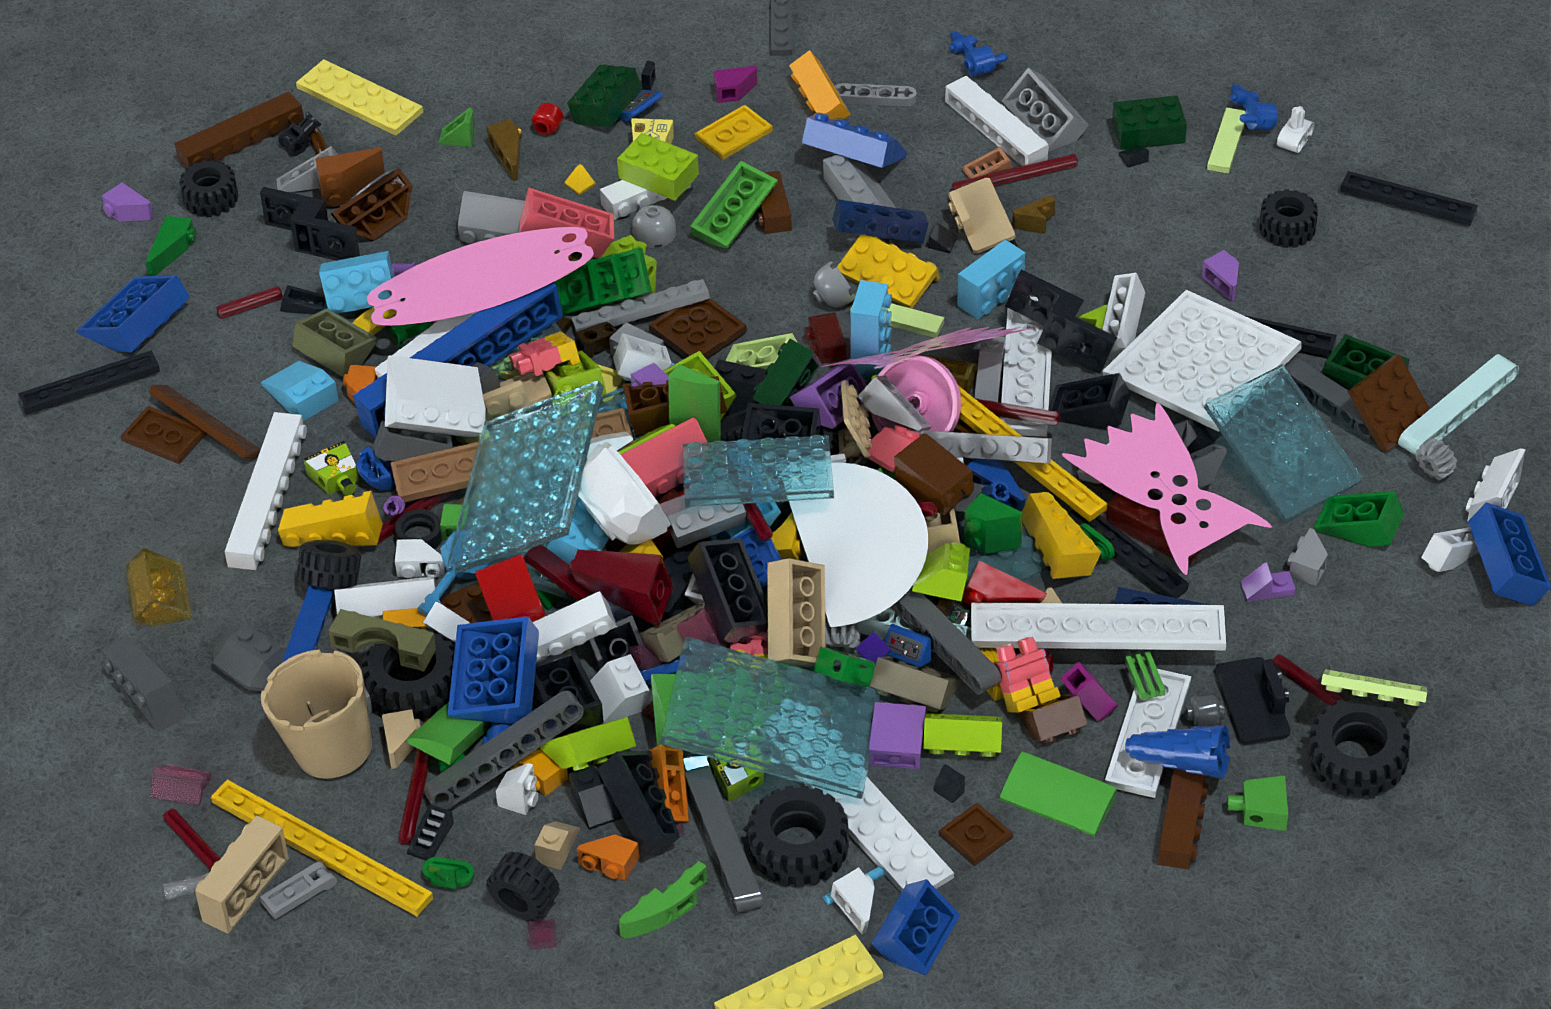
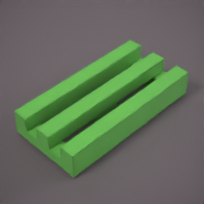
(1138, 660)

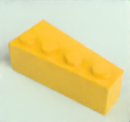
(1059, 537)

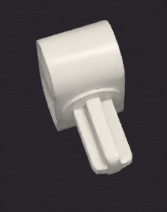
(1295, 132)

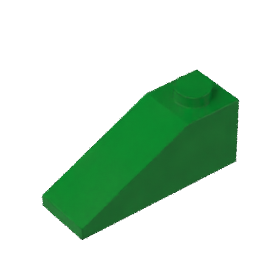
(170, 243)

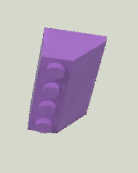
(827, 394)

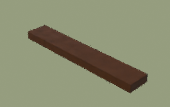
(205, 421)

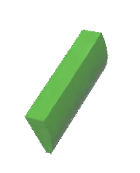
(732, 205)
(697, 397)
(446, 736)
(1058, 793)

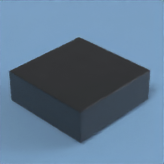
(648, 75)

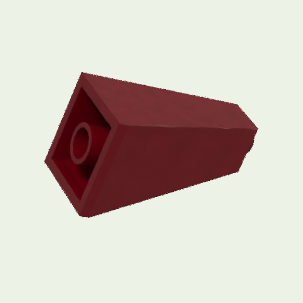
(626, 579)

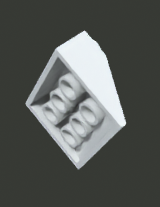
(434, 397)

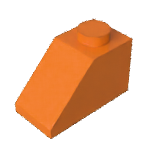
(358, 378)

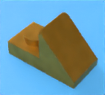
(1034, 215)

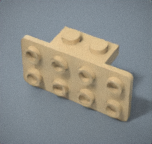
(980, 215)
(515, 395)
(855, 437)

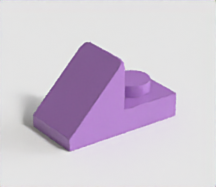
(1264, 585)

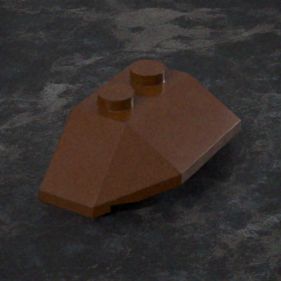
(377, 207)

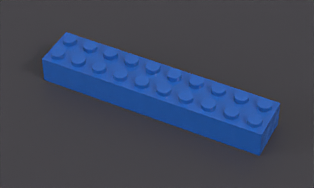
(480, 339)

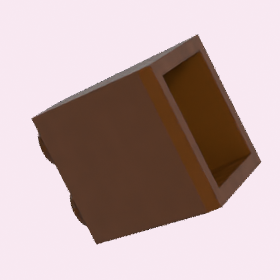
(933, 474)

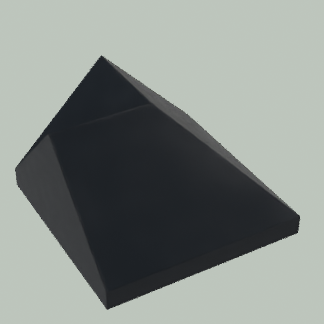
(1193, 434)
(616, 642)

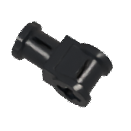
(299, 134)

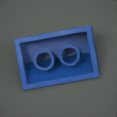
(916, 927)

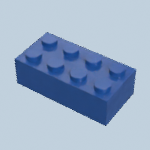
(1509, 554)

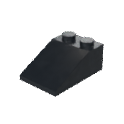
(1092, 401)
(780, 421)

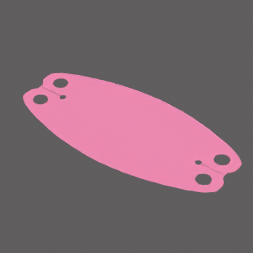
(479, 276)

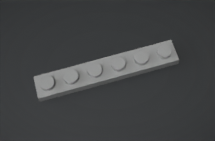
(644, 306)
(994, 446)

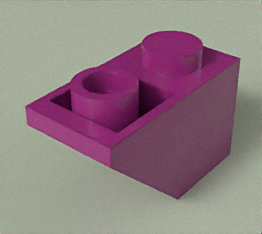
(734, 83)
(1090, 691)

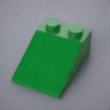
(1362, 518)

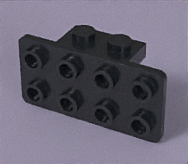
(1255, 698)

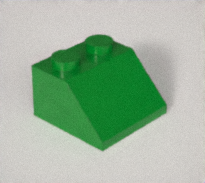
(992, 526)

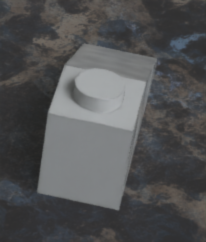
(303, 176)
(990, 368)
(887, 401)

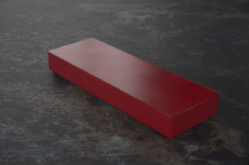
(555, 570)

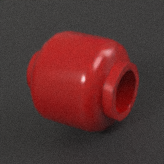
(547, 118)

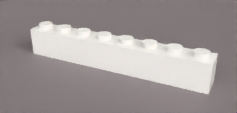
(265, 491)

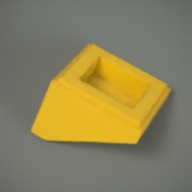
(579, 180)

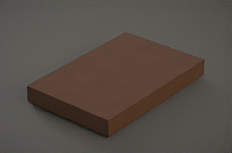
(163, 435)

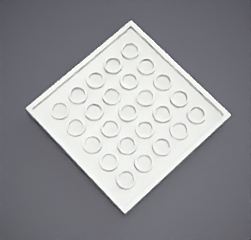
(1199, 354)

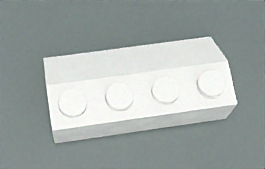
(383, 596)

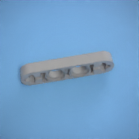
(874, 94)

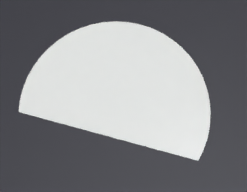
(866, 538)

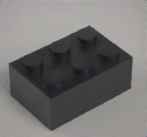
(567, 674)

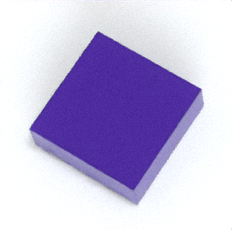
(873, 648)

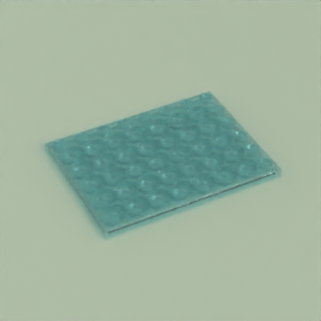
(525, 478)
(771, 717)

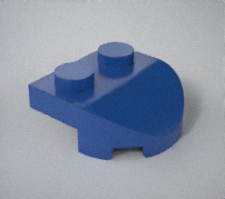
(375, 471)

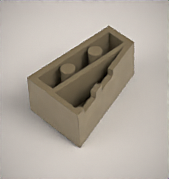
(665, 639)

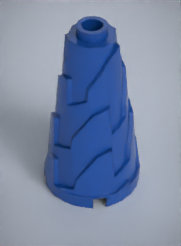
(1194, 749)

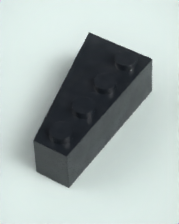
(680, 575)
(640, 800)

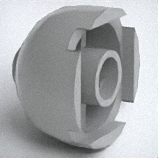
(654, 226)
(832, 287)

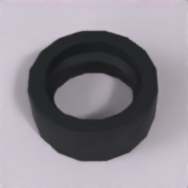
(420, 518)

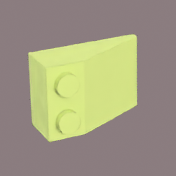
(758, 352)

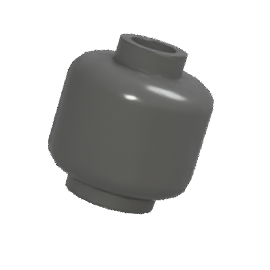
(1205, 710)

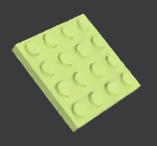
(1363, 685)

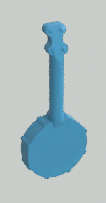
(433, 597)

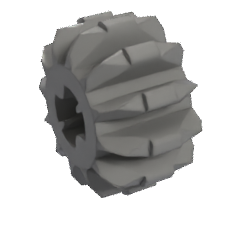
(1436, 459)
(842, 638)

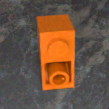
(609, 855)

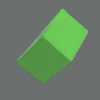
(460, 130)

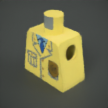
(655, 128)

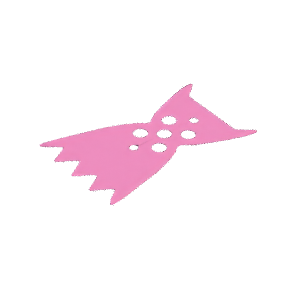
(952, 339)
(1157, 447)

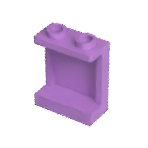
(897, 735)

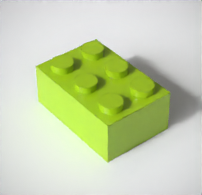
(658, 166)

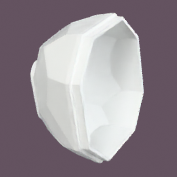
(620, 498)

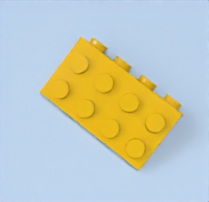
(884, 263)

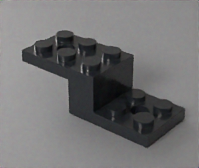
(309, 225)
(1062, 328)

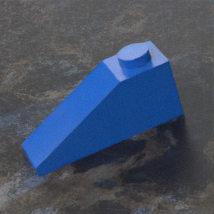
(991, 470)

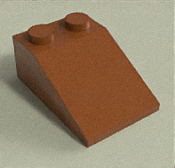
(347, 174)

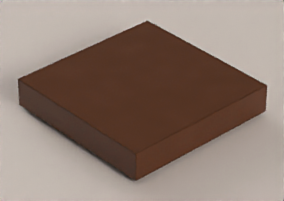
(975, 834)

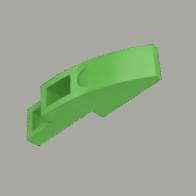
(663, 908)

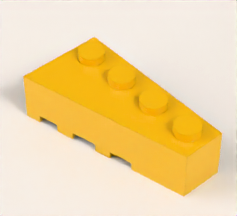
(345, 521)

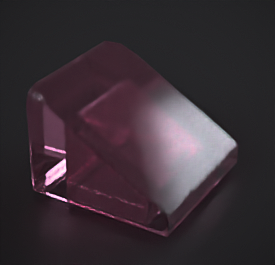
(643, 658)
(542, 934)

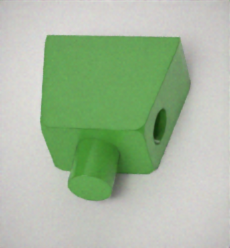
(1262, 803)

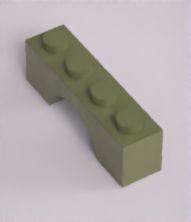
(353, 631)

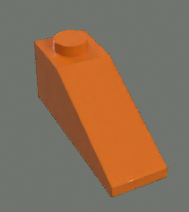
(672, 779)

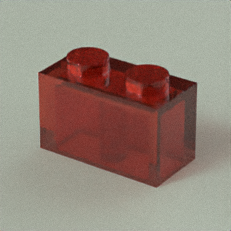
(826, 338)

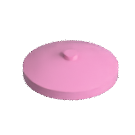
(928, 388)

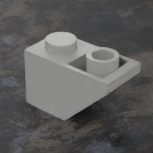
(1309, 560)

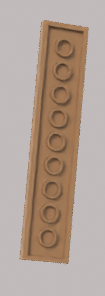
(452, 468)

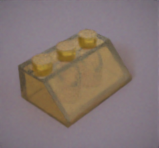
(157, 589)

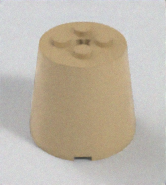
(320, 712)

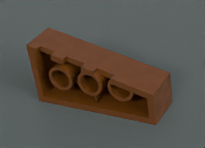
(650, 405)

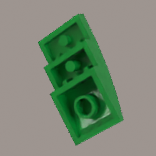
(604, 282)

